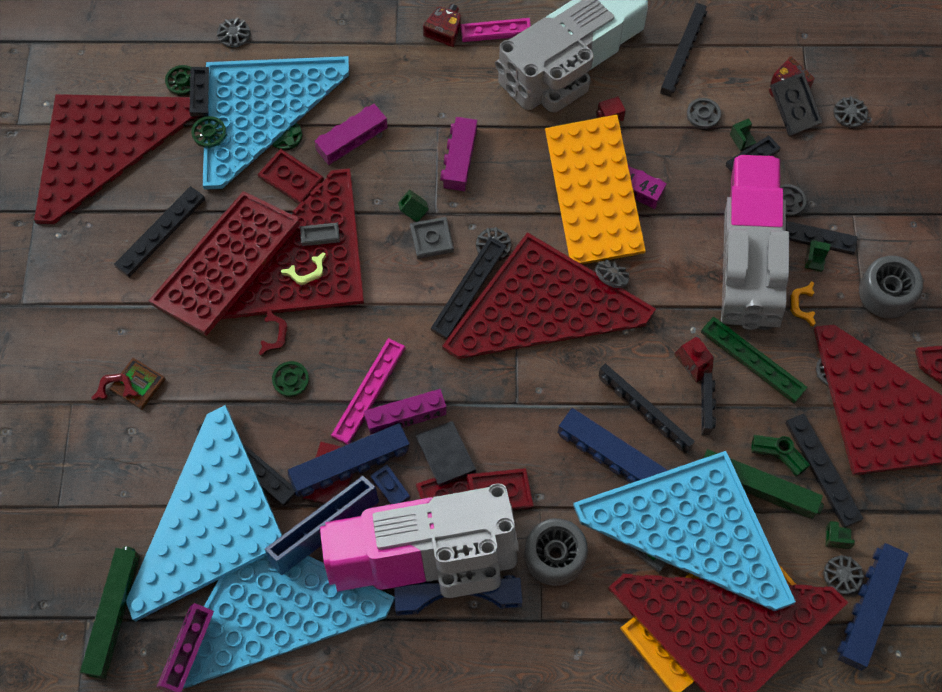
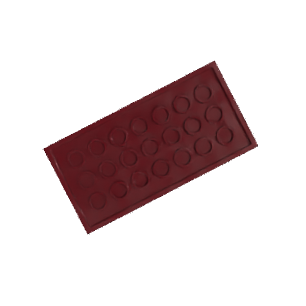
(224, 262)

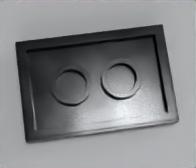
(796, 103)
(445, 454)

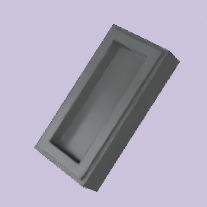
(319, 234)

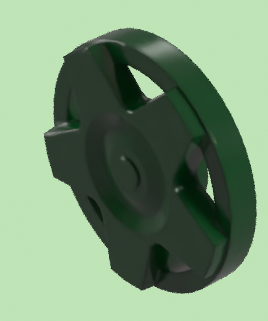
(288, 138)
(290, 379)

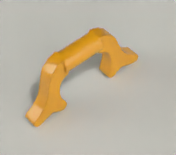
(795, 304)

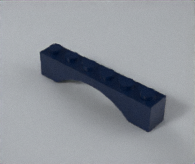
(414, 598)

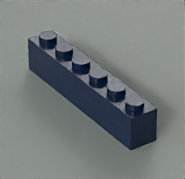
(607, 448)
(348, 460)
(306, 535)
(872, 607)

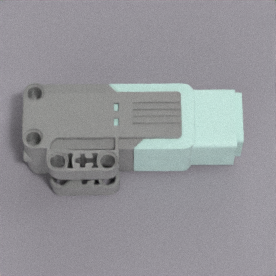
(553, 56)

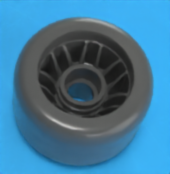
(891, 287)
(557, 536)

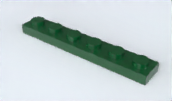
(754, 359)

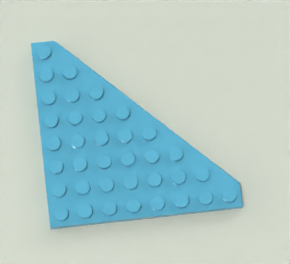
(259, 104)
(697, 523)
(211, 524)
(271, 614)

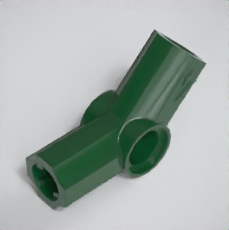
(770, 446)

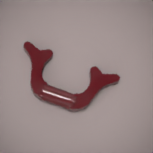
(281, 335)
(101, 392)

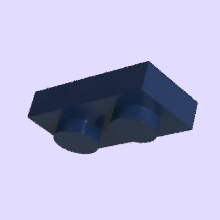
(390, 485)

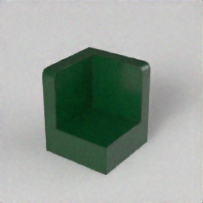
(741, 134)
(413, 206)
(816, 255)
(838, 536)

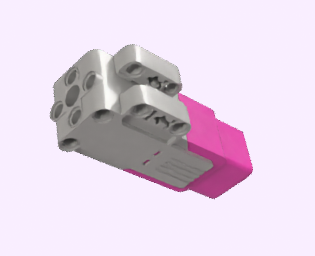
(755, 245)
(437, 538)

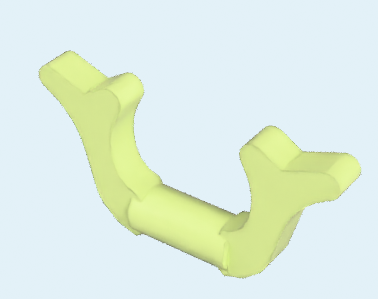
(302, 280)

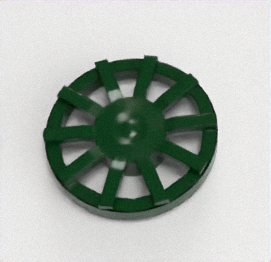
(181, 80)
(208, 132)

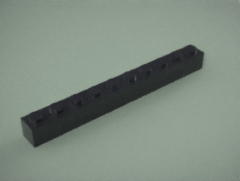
(682, 53)

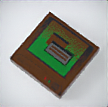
(143, 380)

